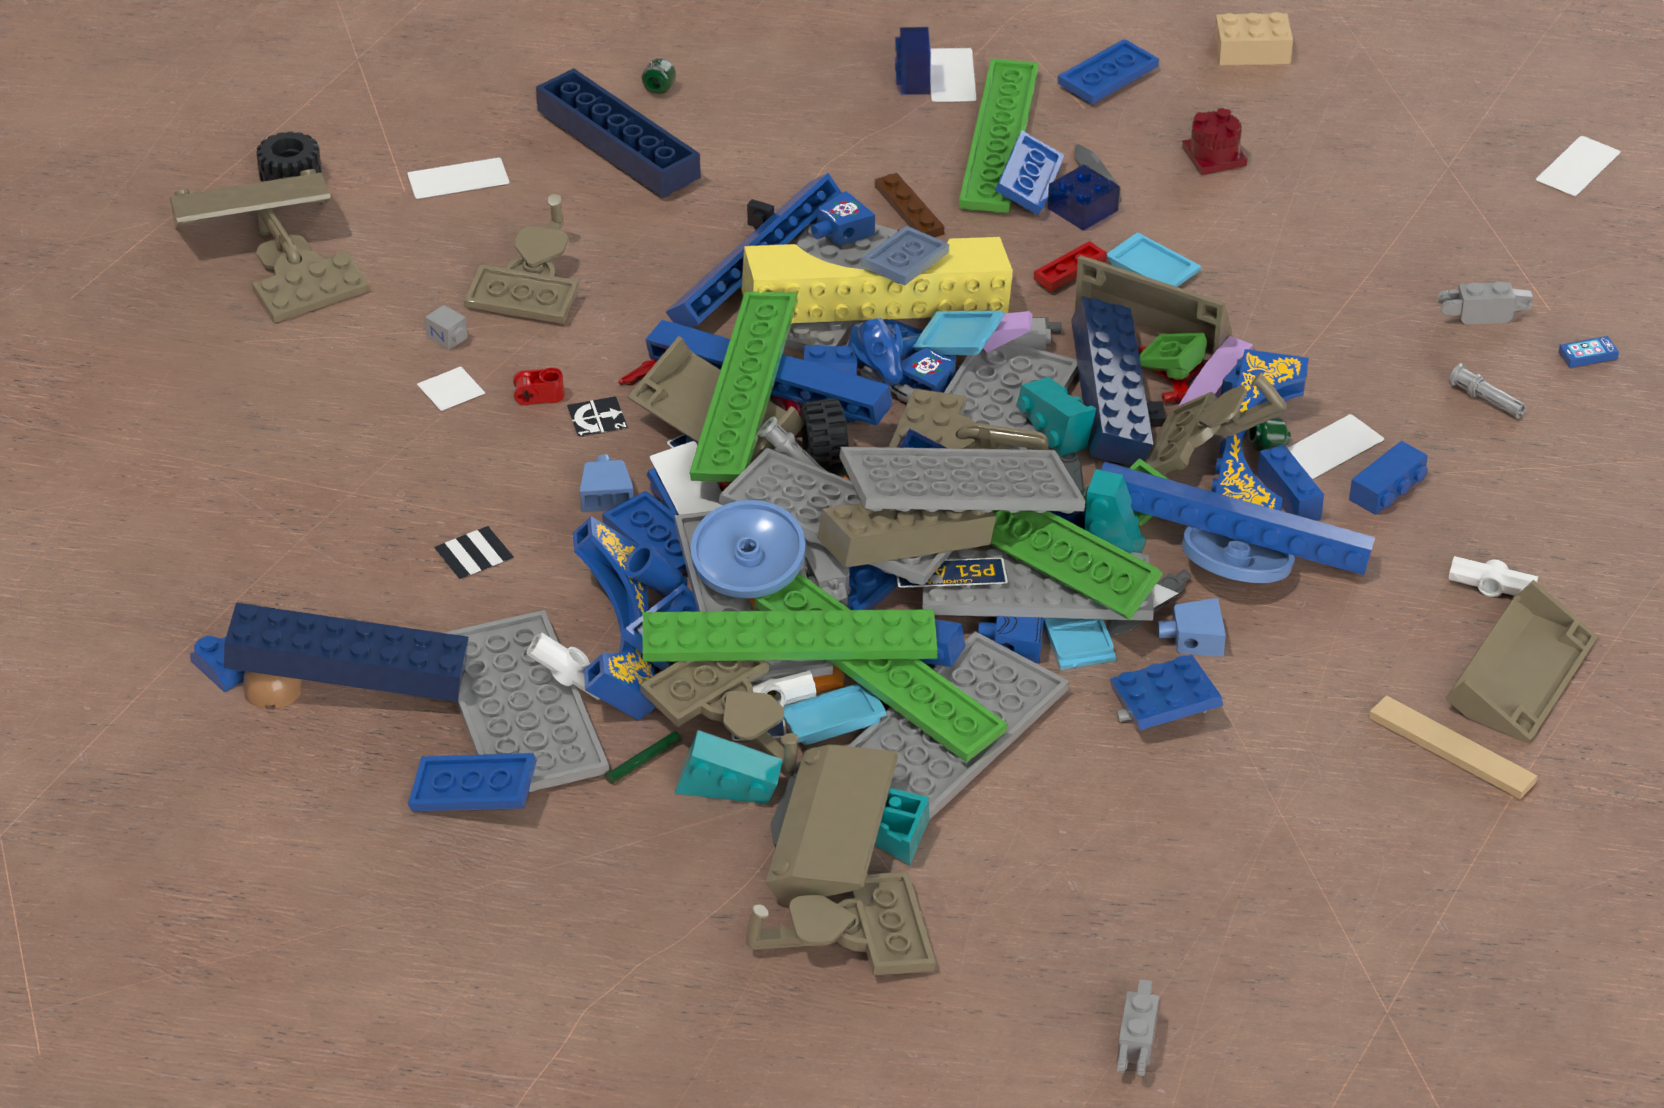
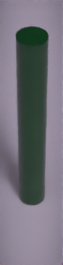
(642, 757)

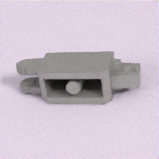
(1484, 302)
(827, 571)
(1138, 1028)

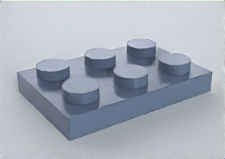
(905, 255)

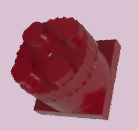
(1215, 142)

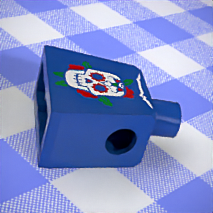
(844, 220)
(928, 370)

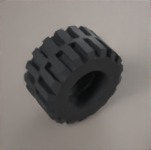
(287, 155)
(824, 431)

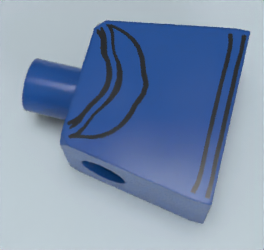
(1018, 634)

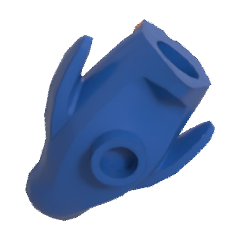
(881, 350)

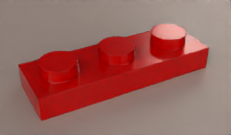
(1065, 267)

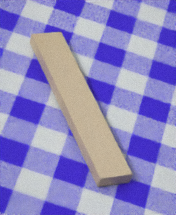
(1453, 747)

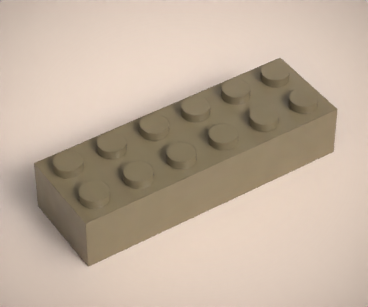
(868, 536)

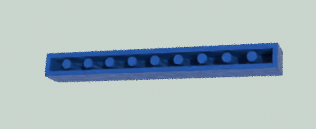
(777, 230)
(795, 378)
(1246, 521)

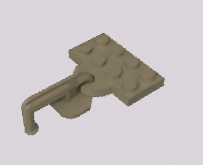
(301, 276)
(528, 282)
(1206, 416)
(941, 419)
(726, 695)
(876, 920)

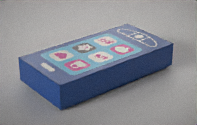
(1588, 351)

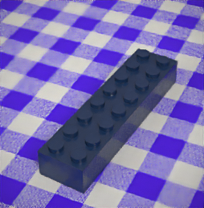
(618, 132)
(1112, 381)
(345, 652)

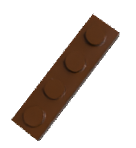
(908, 205)

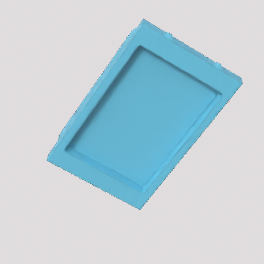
(1152, 260)
(958, 332)
(1079, 641)
(833, 714)

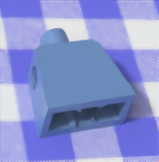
(604, 484)
(1196, 628)

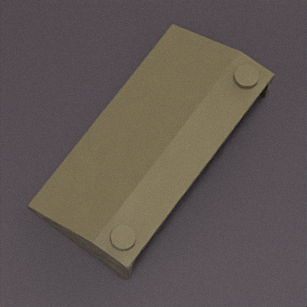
(197, 206)
(1154, 301)
(681, 392)
(1522, 664)
(831, 822)

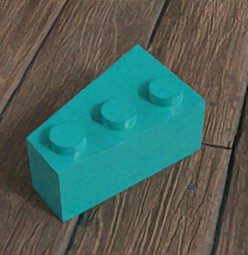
(1057, 415)
(1111, 514)
(727, 771)
(903, 824)

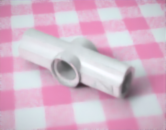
(1490, 577)
(565, 664)
(788, 688)

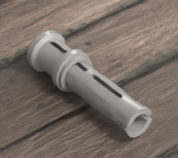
(1477, 386)
(785, 442)

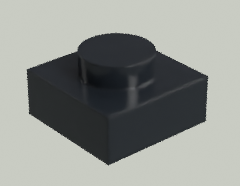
(758, 212)
(1156, 413)

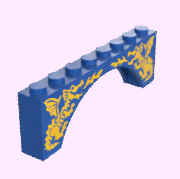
(1289, 378)
(616, 675)

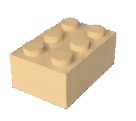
(1253, 39)

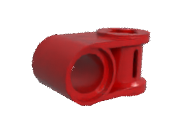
(541, 386)

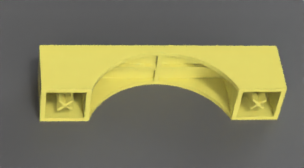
(968, 278)

